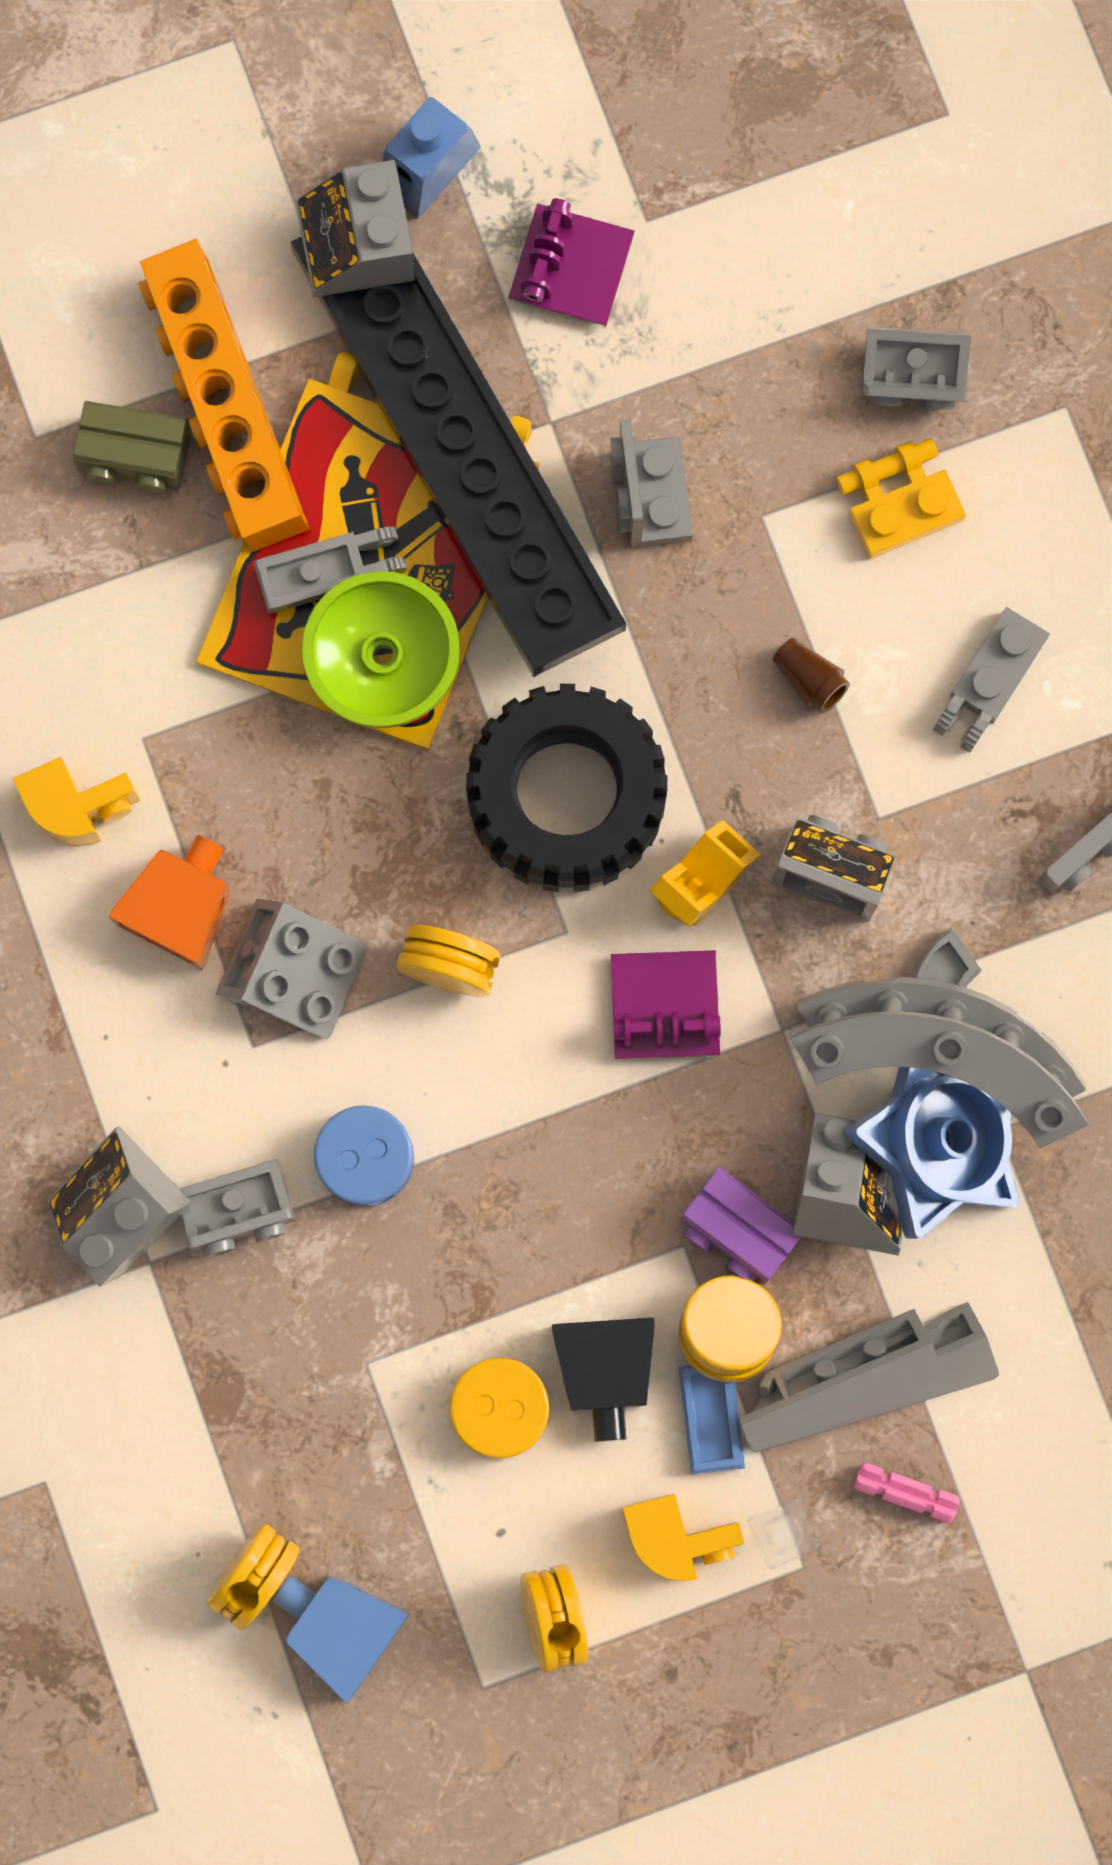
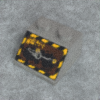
(356, 230)
(834, 867)
(845, 1192)
(114, 1208)

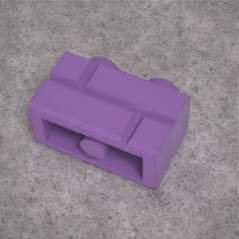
(739, 1227)

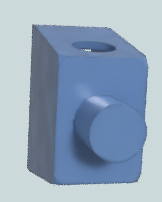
(432, 152)
(339, 1630)

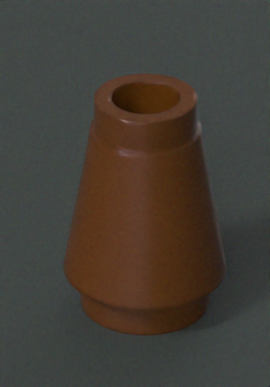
(811, 675)

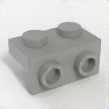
(916, 366)
(237, 1207)

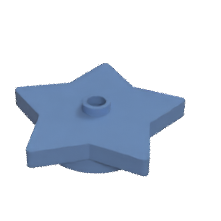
(940, 1147)

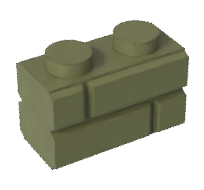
(131, 447)

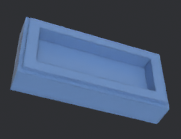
(710, 1423)

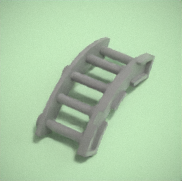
(944, 1032)

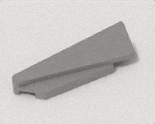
(870, 1375)

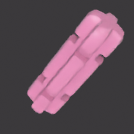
(906, 1492)

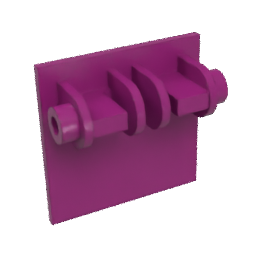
(571, 263)
(665, 1004)

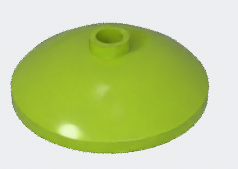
(376, 614)

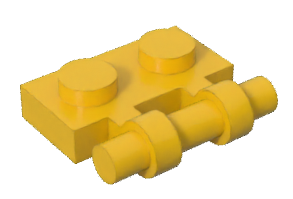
(904, 513)

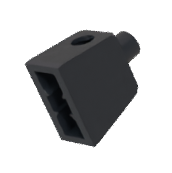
(606, 1369)

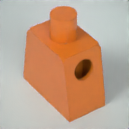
(177, 902)

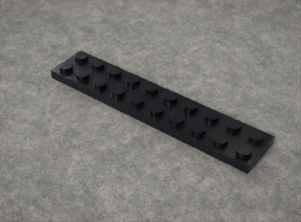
(475, 468)

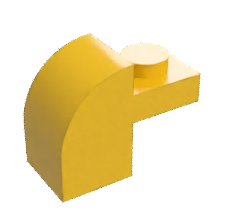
(64, 811)
(705, 874)
(663, 1545)

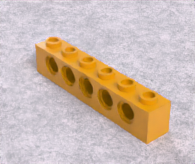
(186, 274)

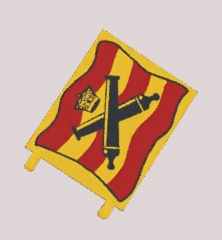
(348, 480)

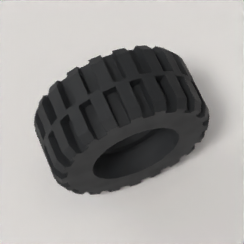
(571, 719)

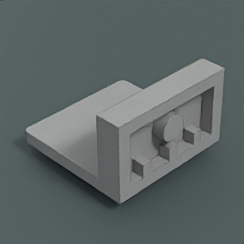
(654, 489)
(292, 967)

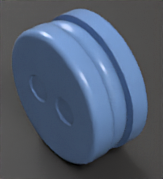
(364, 1155)

